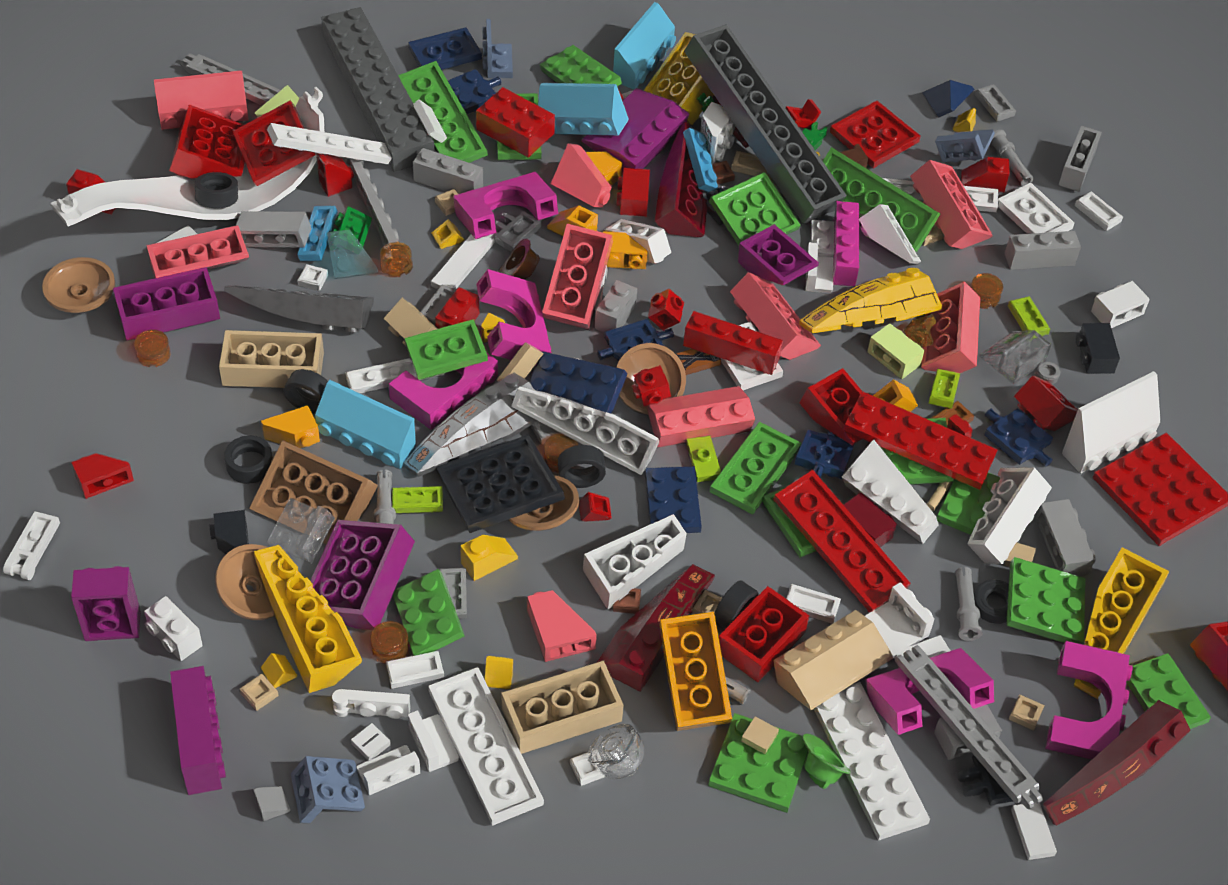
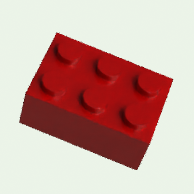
(515, 122)
(762, 633)

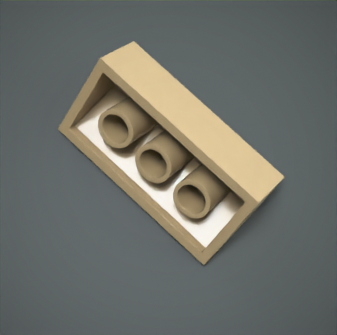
(832, 660)

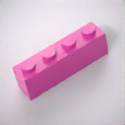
(846, 243)

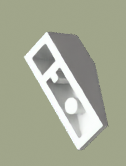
(884, 229)
(649, 237)

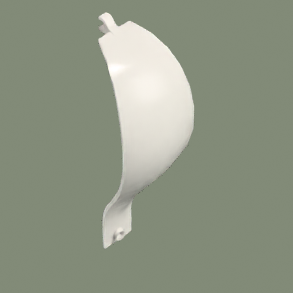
(177, 193)

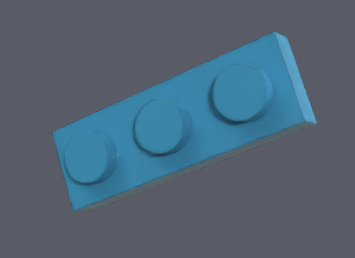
(700, 160)
(321, 222)

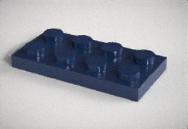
(579, 381)

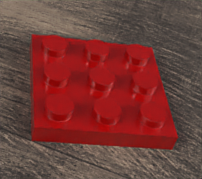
(877, 133)
(260, 154)

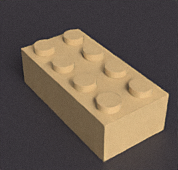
(268, 357)
(562, 707)

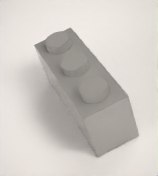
(1080, 158)
(446, 172)
(274, 228)
(1042, 250)
(1065, 537)

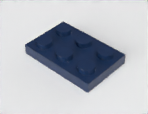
(447, 49)
(674, 492)

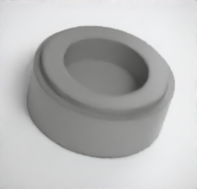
(1048, 372)

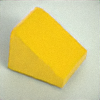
(447, 235)
(499, 672)

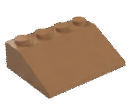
(312, 482)

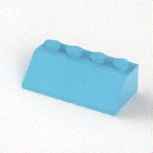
(643, 46)
(584, 108)
(366, 424)

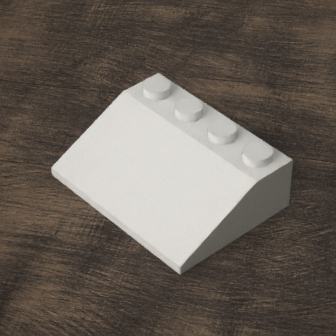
(1114, 424)

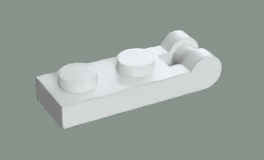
(31, 545)
(370, 703)

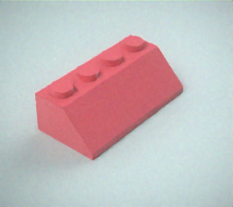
(213, 92)
(946, 194)
(197, 251)
(773, 315)
(954, 331)
(701, 415)

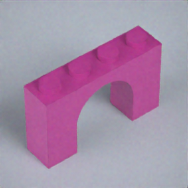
(529, 190)
(523, 302)
(433, 404)
(1109, 674)
(893, 690)

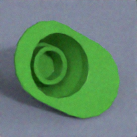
(823, 762)

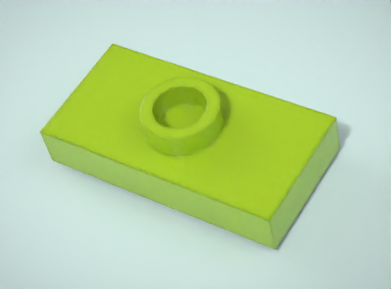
(1028, 315)
(944, 388)
(703, 458)
(417, 499)

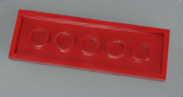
(920, 440)
(840, 540)

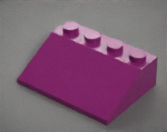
(648, 131)
(362, 570)

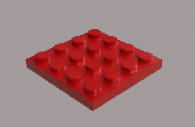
(1162, 488)

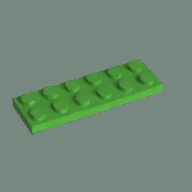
(432, 88)
(871, 190)

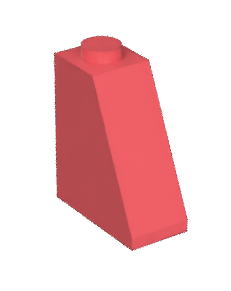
(581, 177)
(558, 627)

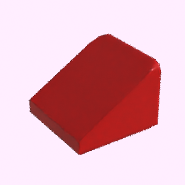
(594, 507)

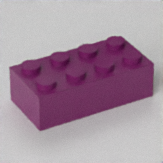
(167, 303)
(197, 730)

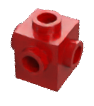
(666, 309)
(651, 386)

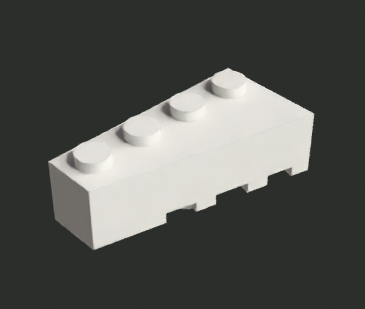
(891, 492)
(1008, 513)
(633, 558)

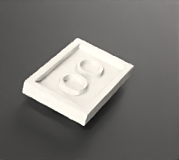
(1034, 211)
(748, 377)

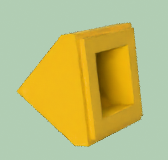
(965, 121)
(488, 325)
(278, 670)

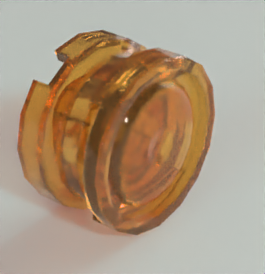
(396, 259)
(988, 288)
(152, 348)
(554, 447)
(389, 641)

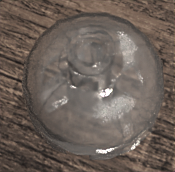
(617, 753)

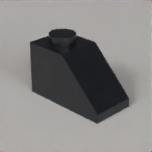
(229, 530)

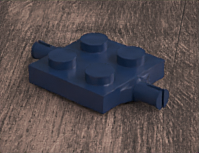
(473, 89)
(631, 335)
(1018, 436)
(824, 454)

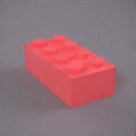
(577, 276)

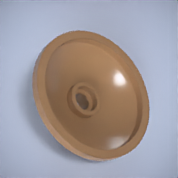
(78, 285)
(646, 357)
(551, 515)
(233, 574)

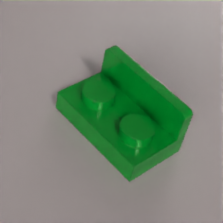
(355, 221)

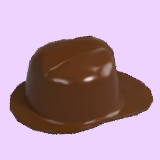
(521, 261)

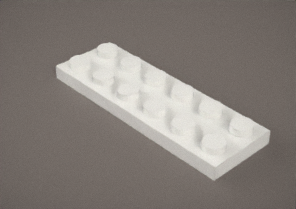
(485, 746)
(874, 765)

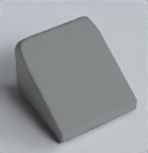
(271, 802)

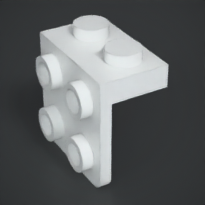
(902, 620)

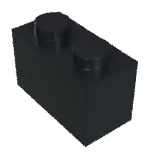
(1098, 348)

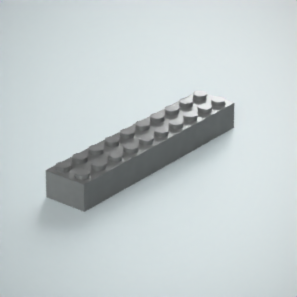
(376, 86)
(764, 123)

